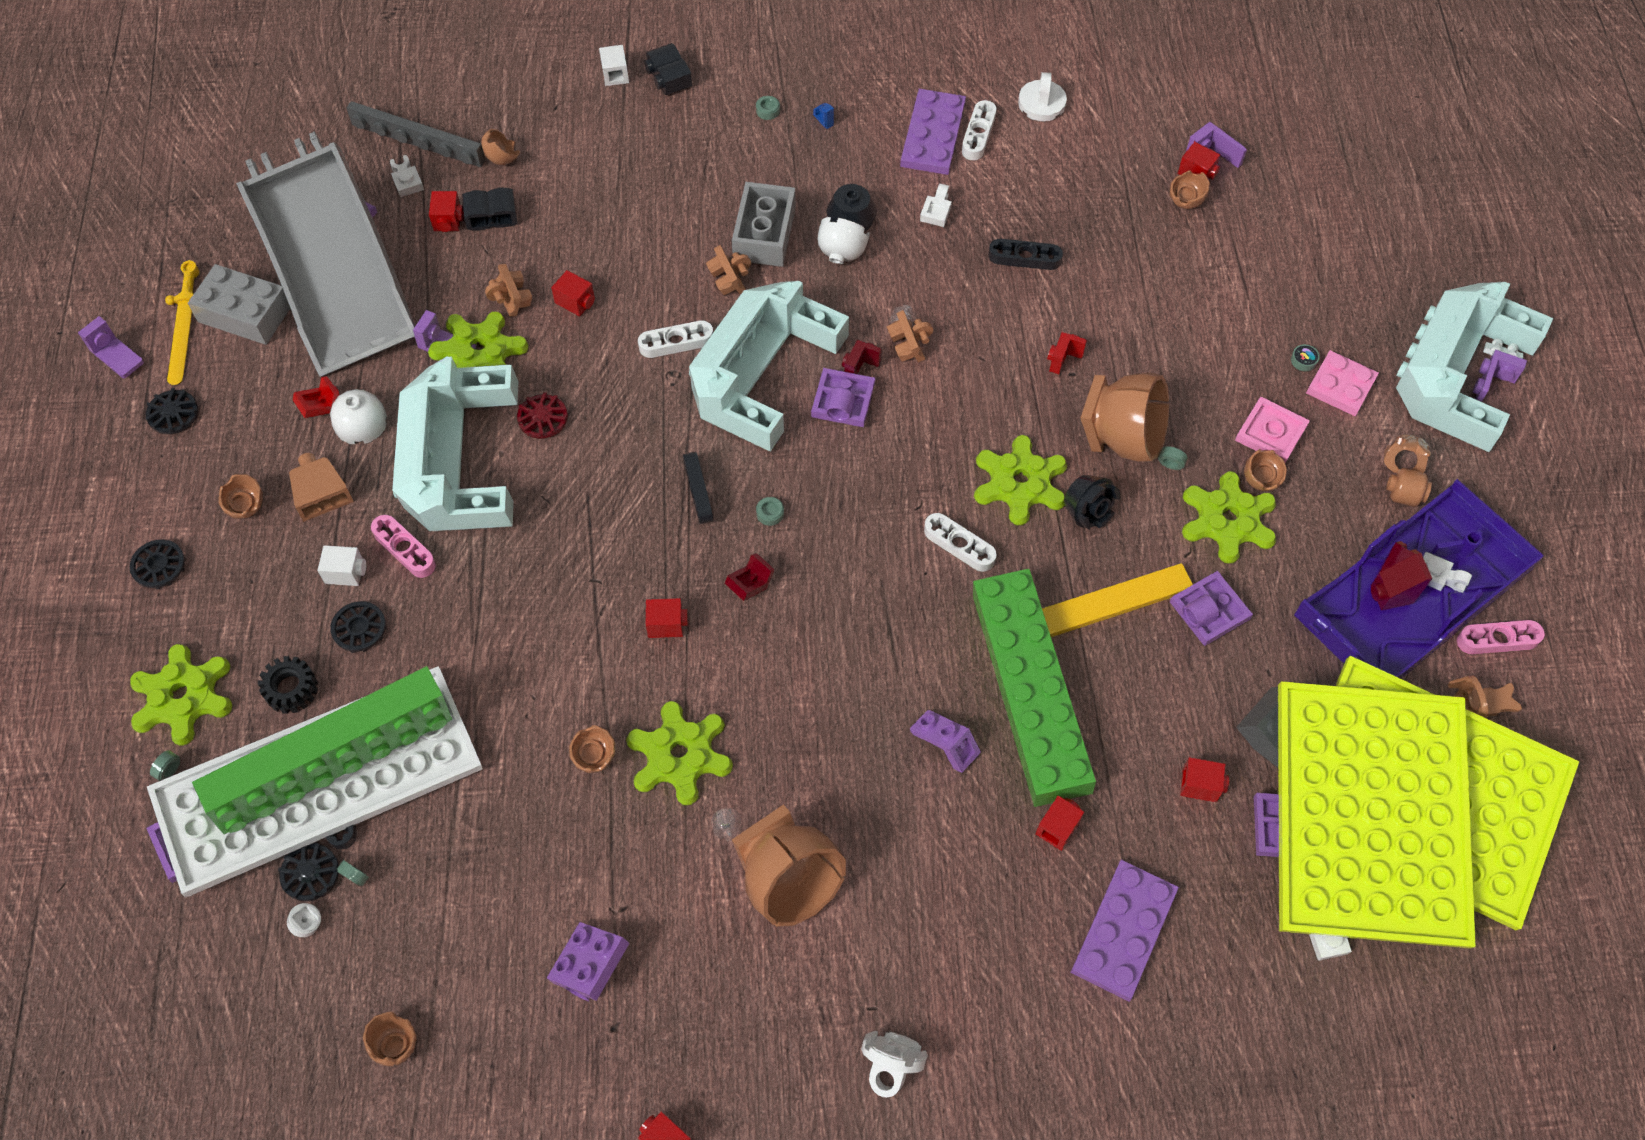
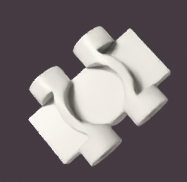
(1497, 344)

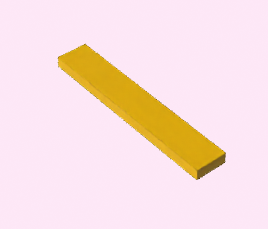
(1116, 600)

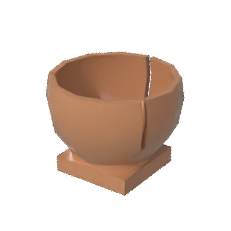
(1125, 418)
(789, 868)

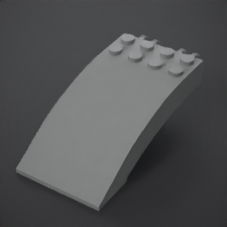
(327, 256)

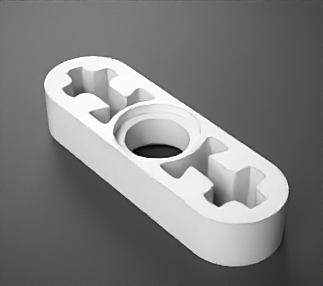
(981, 138)
(669, 348)
(957, 530)

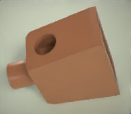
(317, 487)

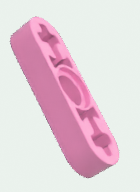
(404, 557)
(1491, 645)

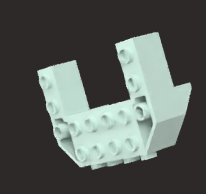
(745, 347)
(1438, 362)
(431, 446)

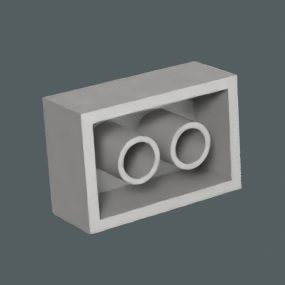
(764, 223)
(239, 304)

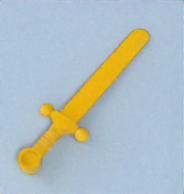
(182, 323)

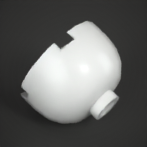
(842, 240)
(358, 416)

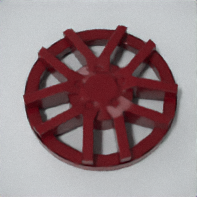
(542, 415)

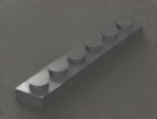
(416, 134)

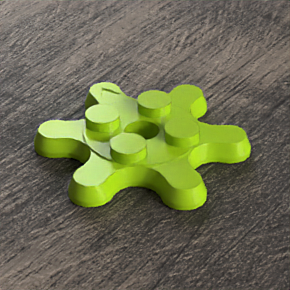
(487, 333)
(1016, 494)
(1226, 532)
(180, 712)
(681, 771)

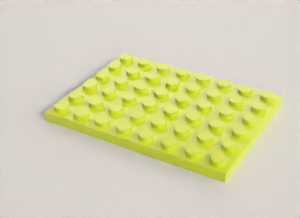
(1513, 802)
(1374, 815)

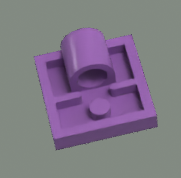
(843, 397)
(1211, 608)
(1266, 824)
(588, 961)

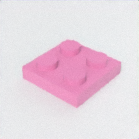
(1342, 383)
(1272, 429)

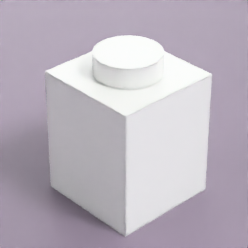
(614, 65)
(341, 565)

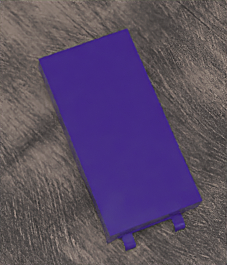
(1398, 639)

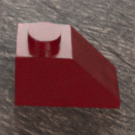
(1400, 578)

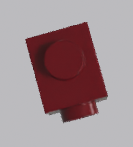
(860, 354)
(751, 578)

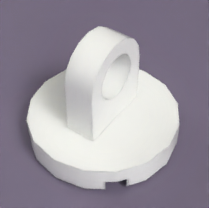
(1042, 99)
(892, 1054)

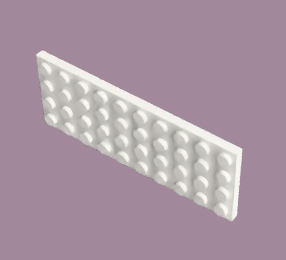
(208, 857)

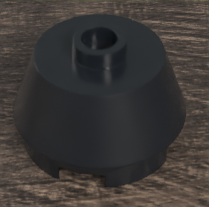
(853, 204)
(1091, 501)

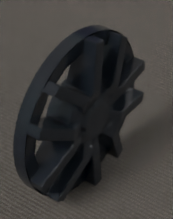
(171, 411)
(157, 563)
(358, 626)
(308, 872)

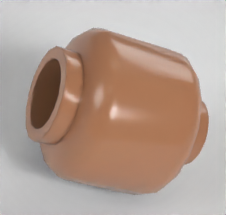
(1409, 487)

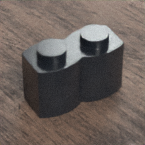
(668, 69)
(489, 209)

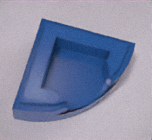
(824, 114)

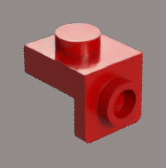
(1067, 345)
(317, 400)

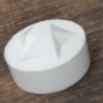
(303, 920)

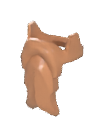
(1409, 443)
(1485, 701)

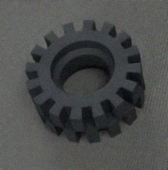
(279, 672)

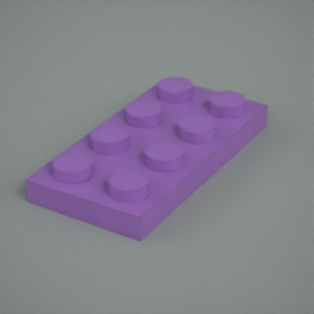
(933, 131)
(1124, 930)

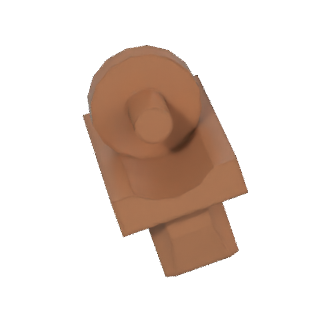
(722, 263)
(505, 291)
(911, 347)

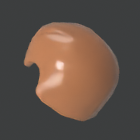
(498, 148)
(1189, 189)
(1265, 470)
(240, 496)
(592, 749)
(389, 1039)

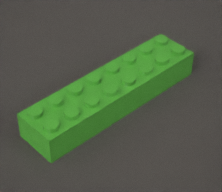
(1033, 688)
(322, 751)

